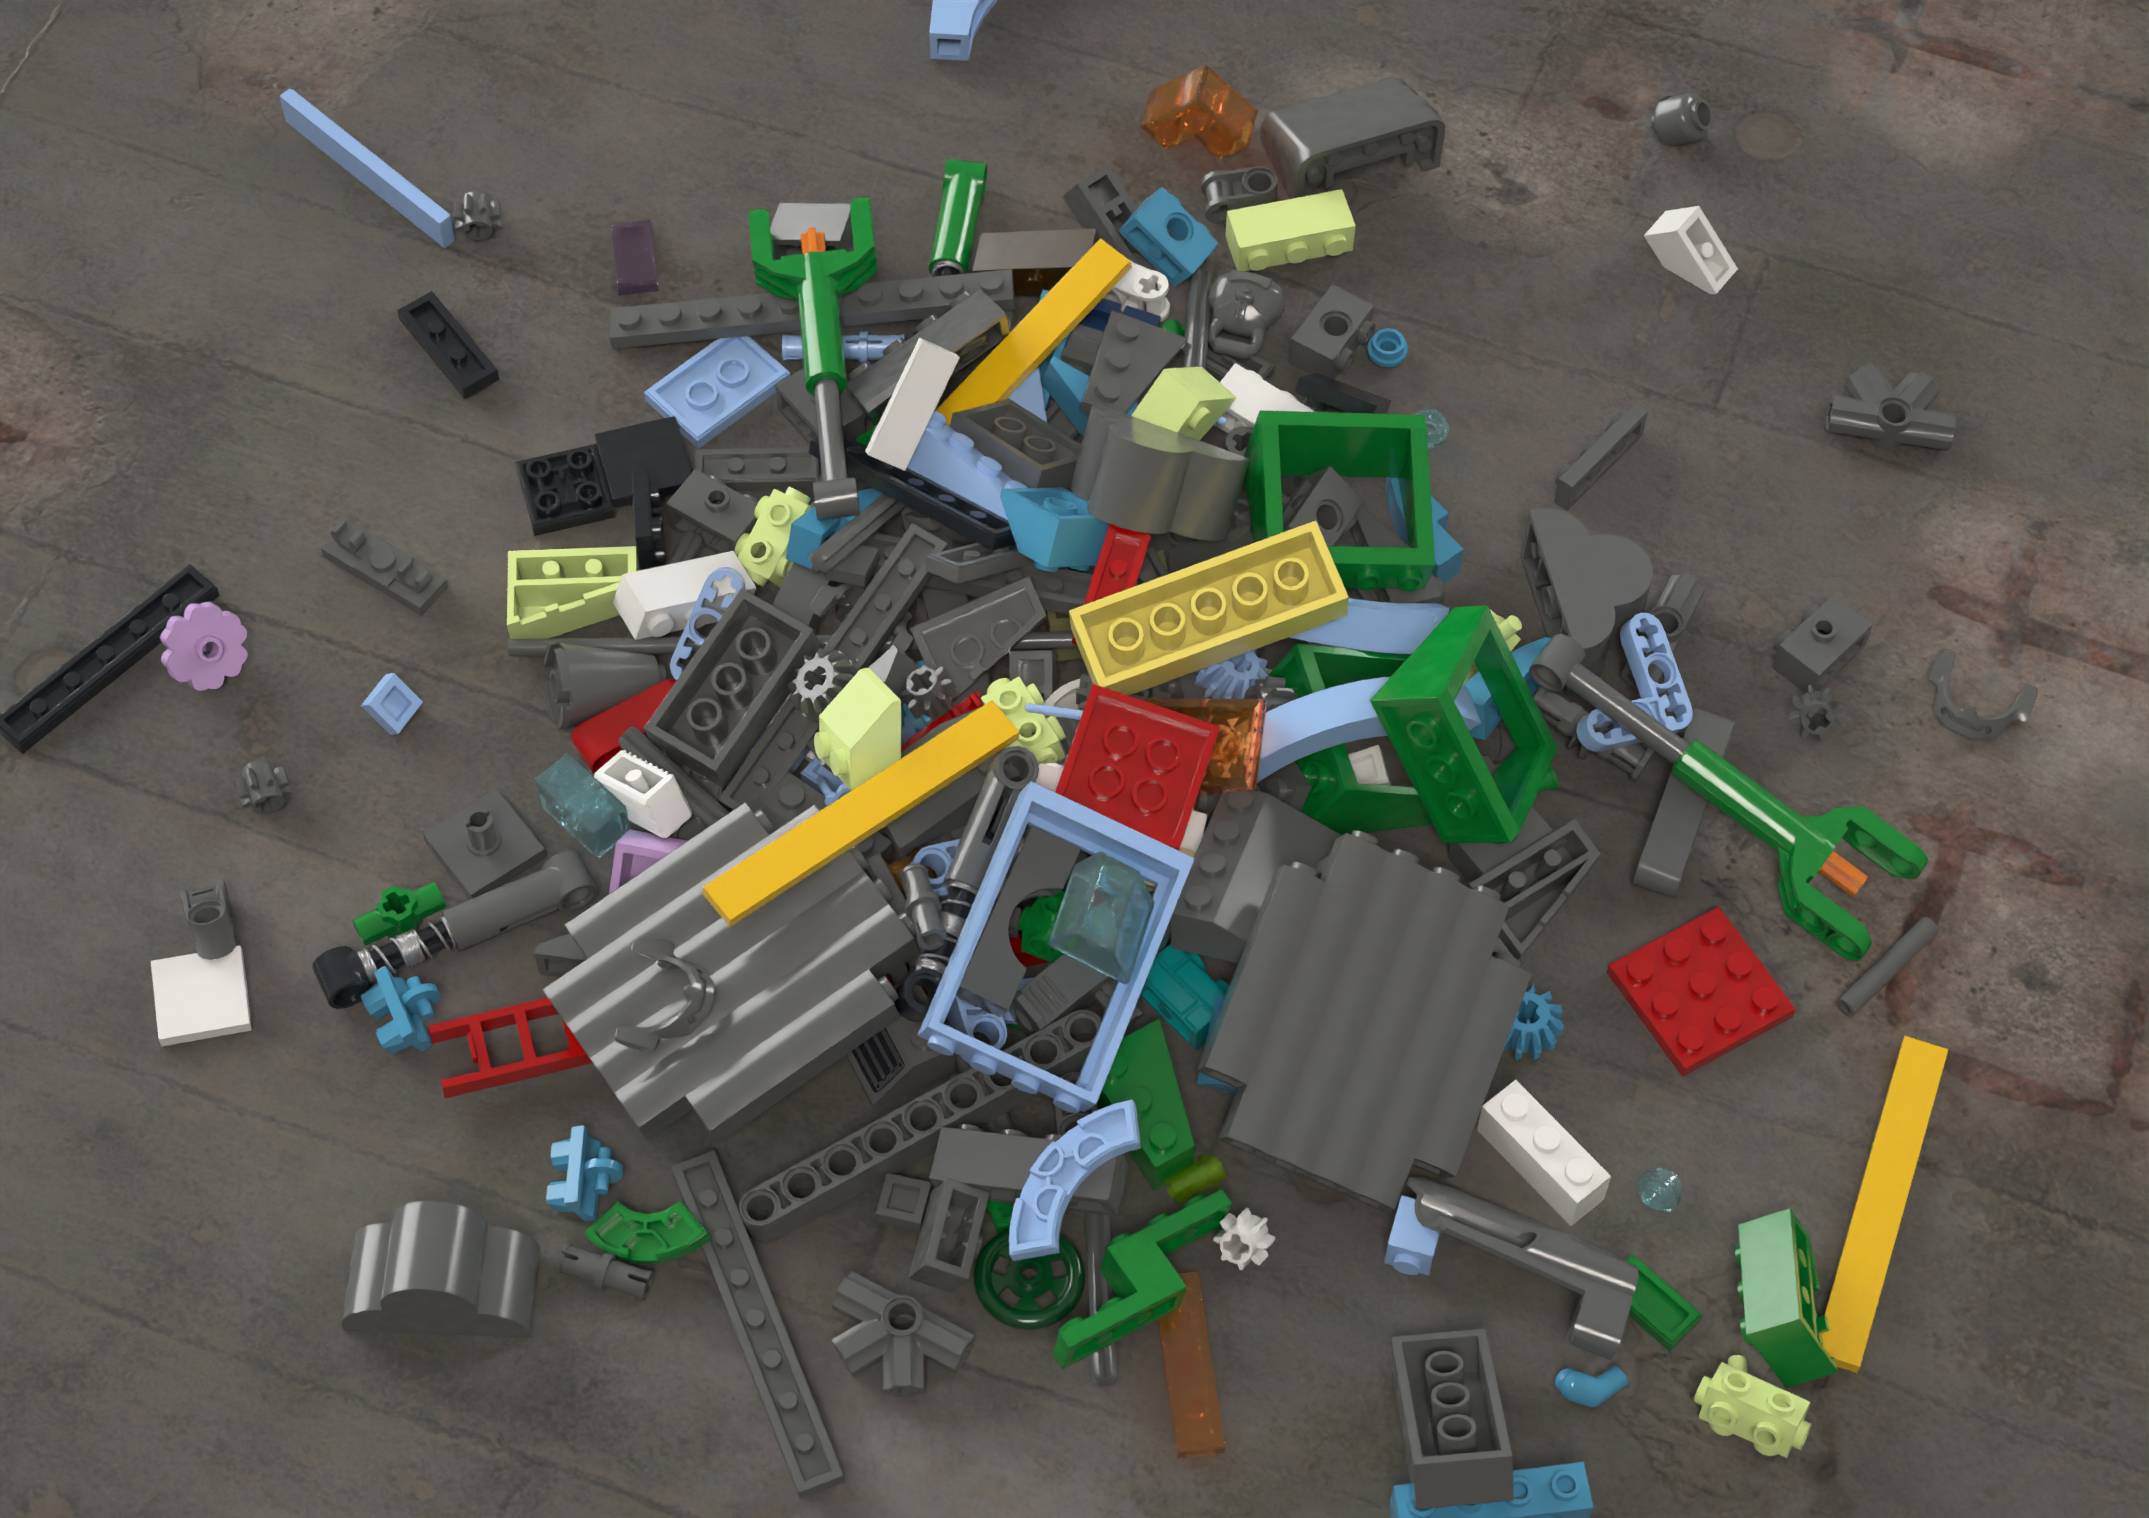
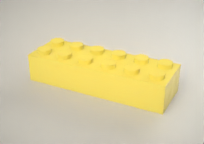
(1210, 611)

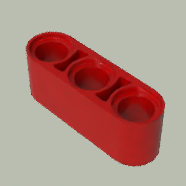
(599, 736)

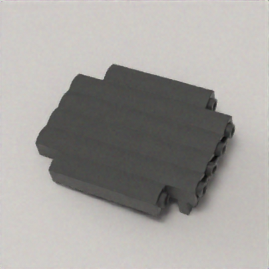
(789, 980)
(1365, 1020)

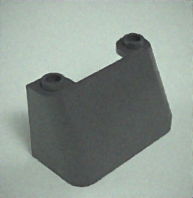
(1351, 130)

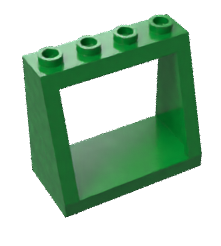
(1354, 448)
(1436, 744)
(1335, 793)

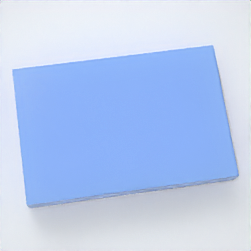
(716, 387)

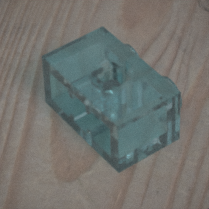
(582, 805)

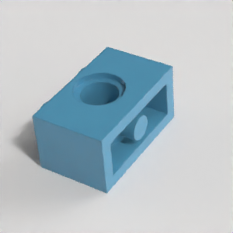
(1149, 235)

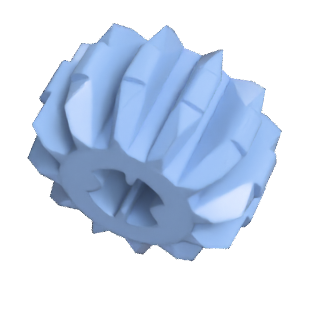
(1232, 677)

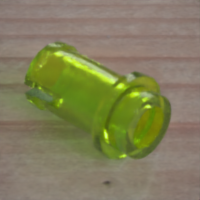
(1195, 1178)

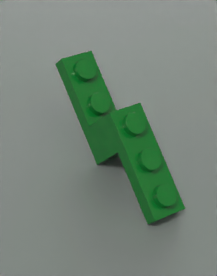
(1141, 1278)

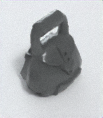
(1244, 307)

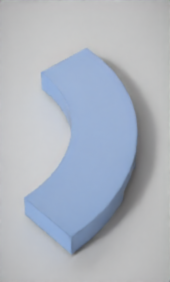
(1060, 1172)

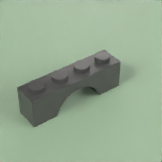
(1036, 871)

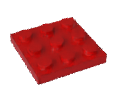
(1137, 764)
(1700, 991)

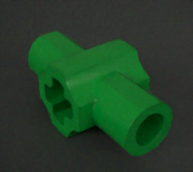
(412, 906)

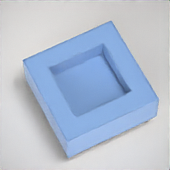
(392, 703)

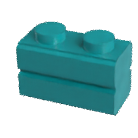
(1183, 993)

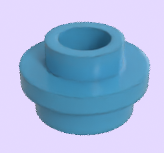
(1391, 340)

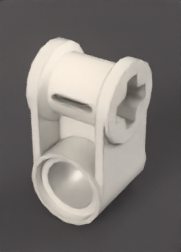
(1139, 288)

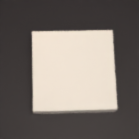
(200, 997)

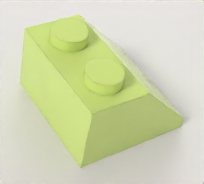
(860, 730)

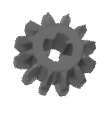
(820, 681)

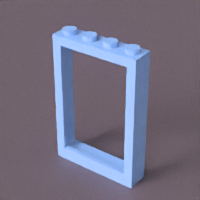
(1090, 833)

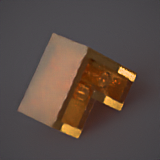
(1201, 108)

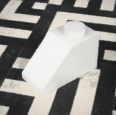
(1691, 248)

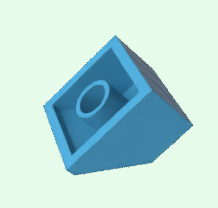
(1054, 527)

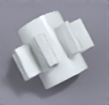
(1244, 1239)

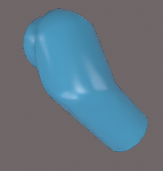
(1588, 1389)

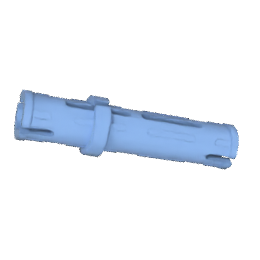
(856, 347)

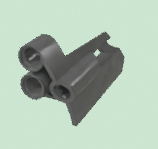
(1595, 1273)

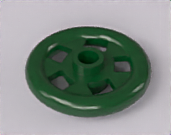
(1026, 1313)

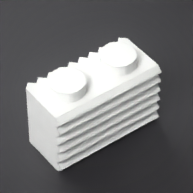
(647, 792)

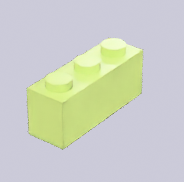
(1290, 231)

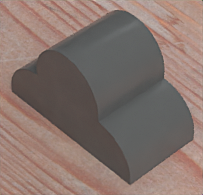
(1156, 478)
(1584, 582)
(441, 1274)

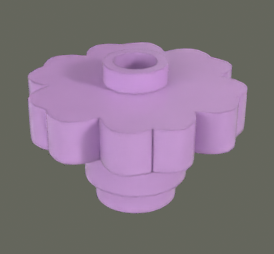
(204, 646)

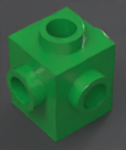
(1037, 926)

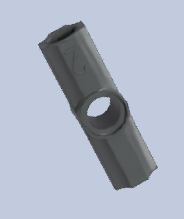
(1674, 612)

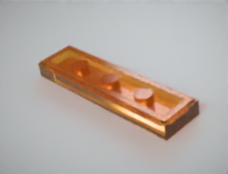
(1191, 1375)

